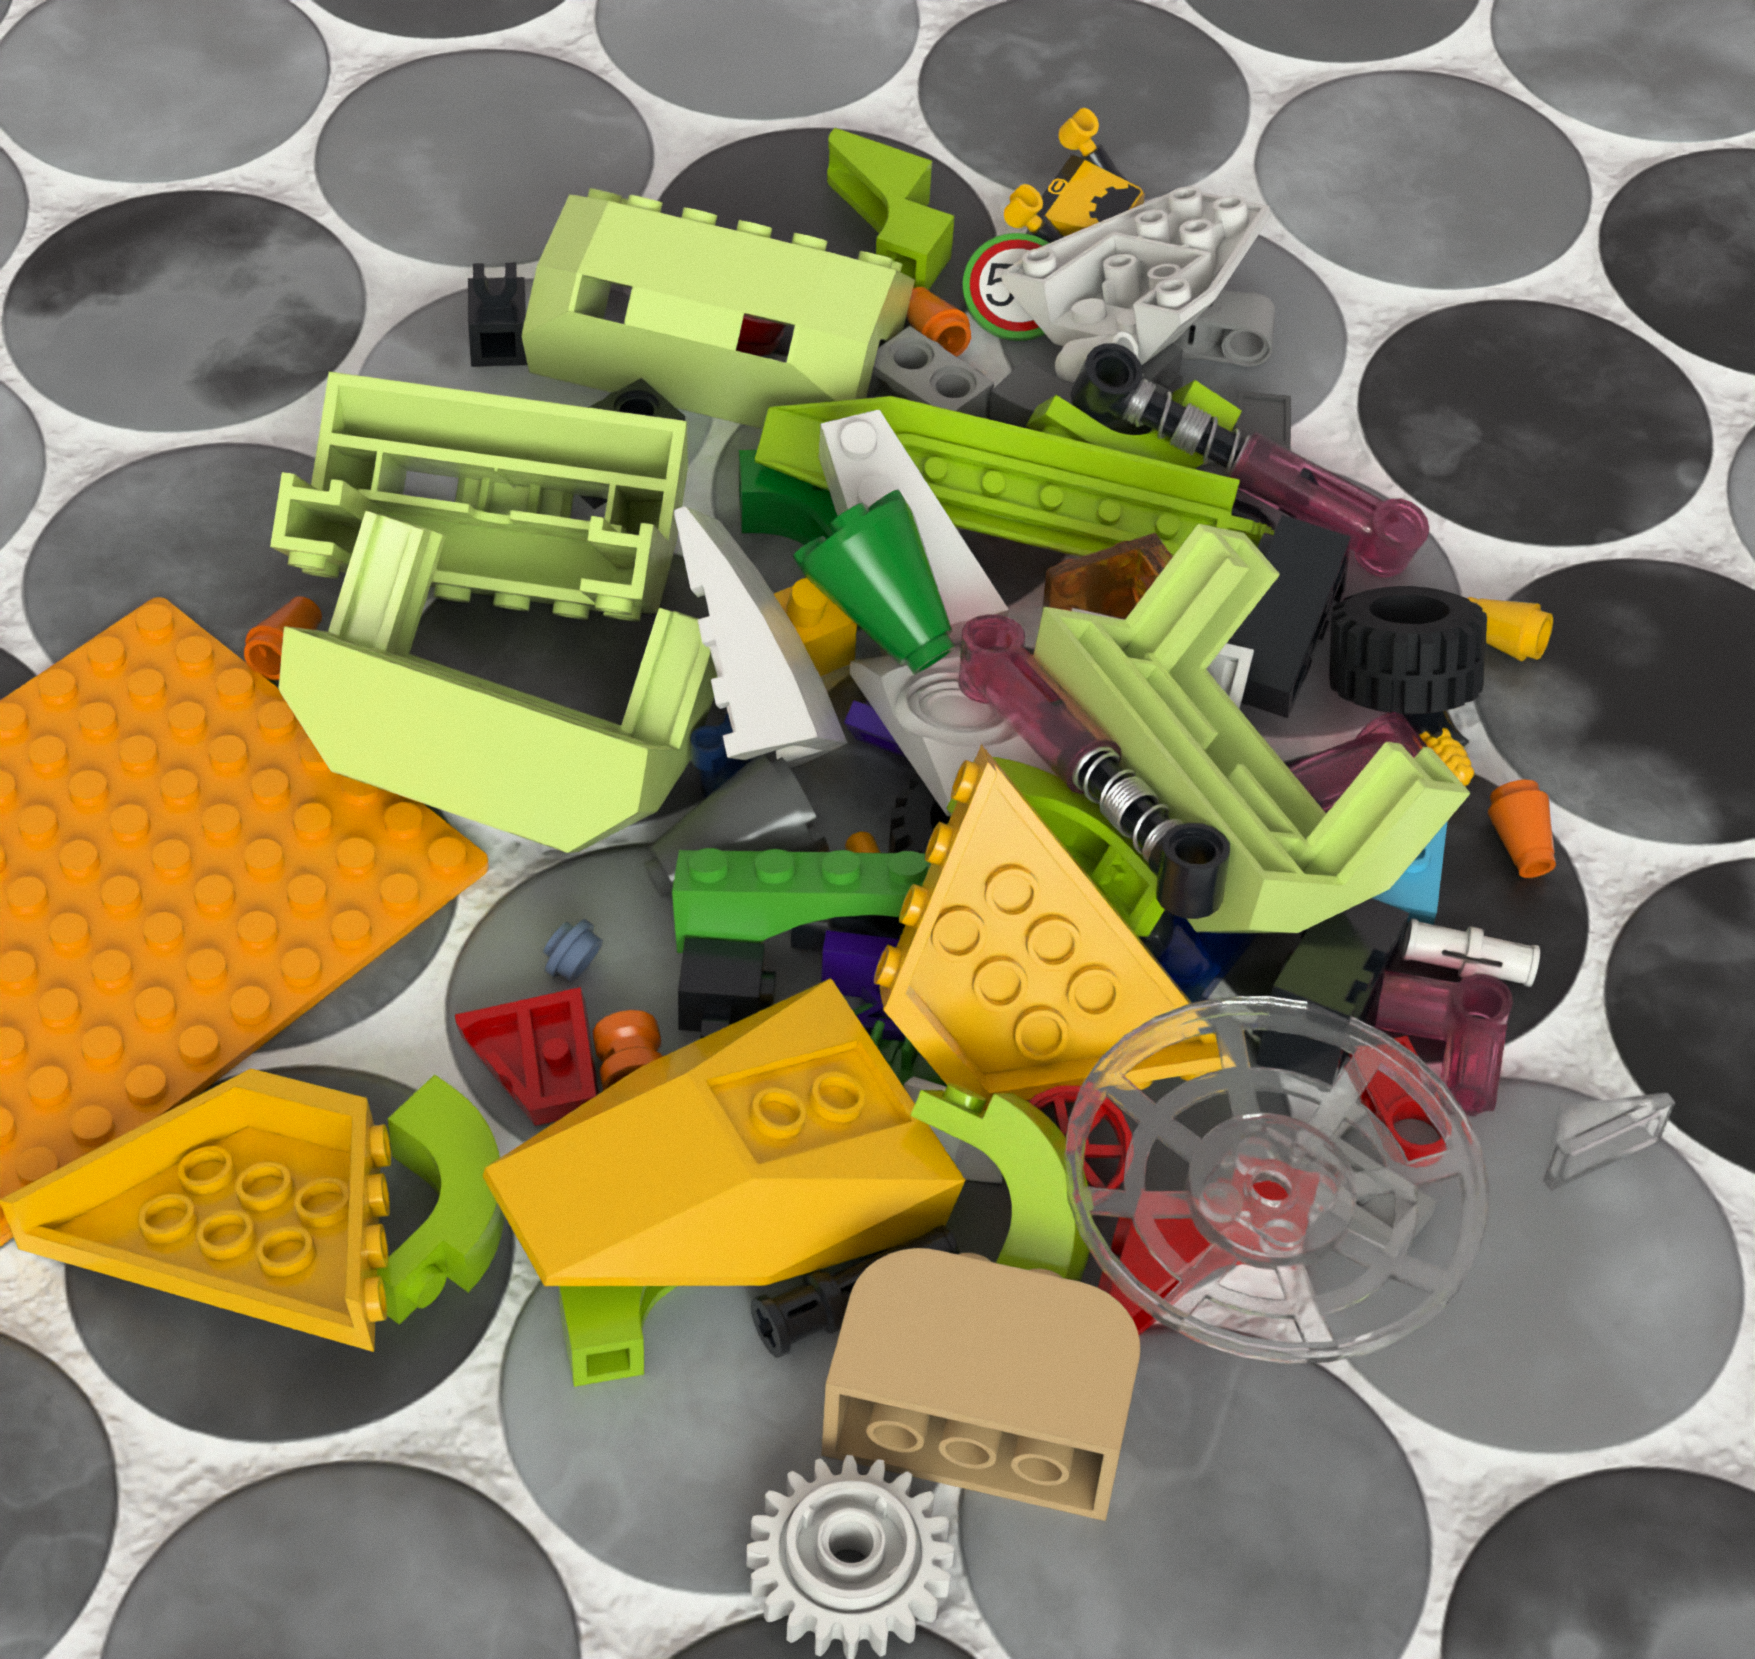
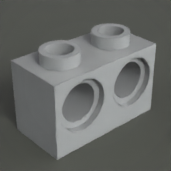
(926, 373)

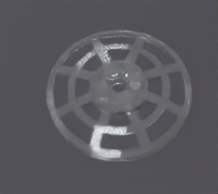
(1282, 1150)

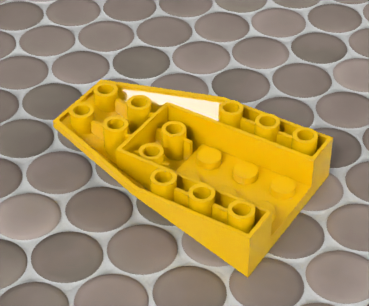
(732, 1161)

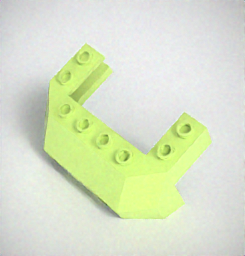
(689, 307)
(513, 494)
(475, 741)
(1212, 767)

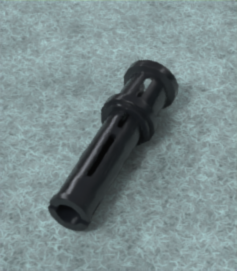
(823, 1298)

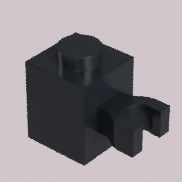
(496, 318)
(722, 984)

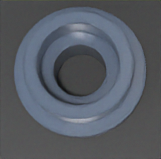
(571, 949)

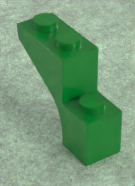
(782, 504)

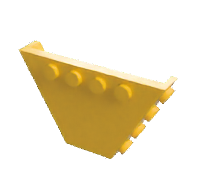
(1017, 958)
(233, 1200)

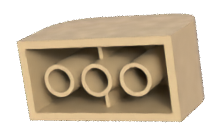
(983, 1379)

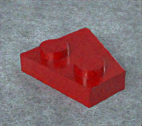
(537, 1051)

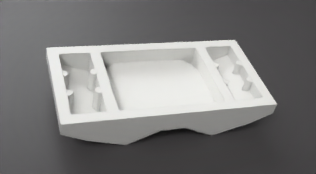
(936, 721)

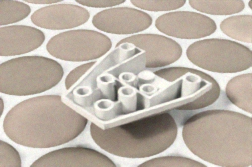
(1138, 270)

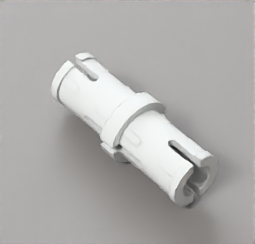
(1471, 952)

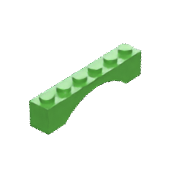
(774, 890)

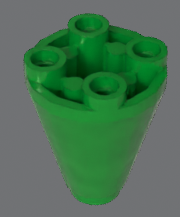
(883, 580)

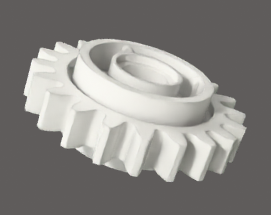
(839, 1598)

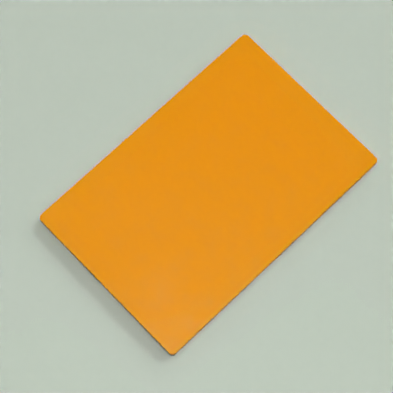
(177, 883)

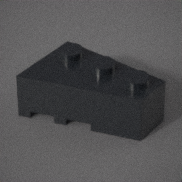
(1292, 611)
(1337, 969)

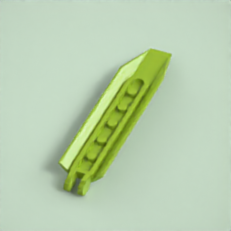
(1021, 479)

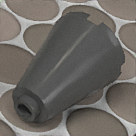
(749, 812)

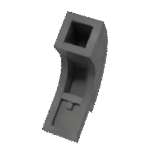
(1029, 386)

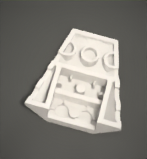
(758, 655)

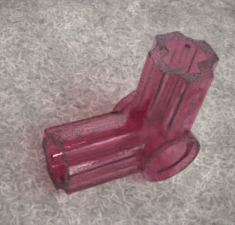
(1444, 1013)

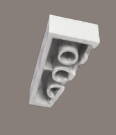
(867, 462)

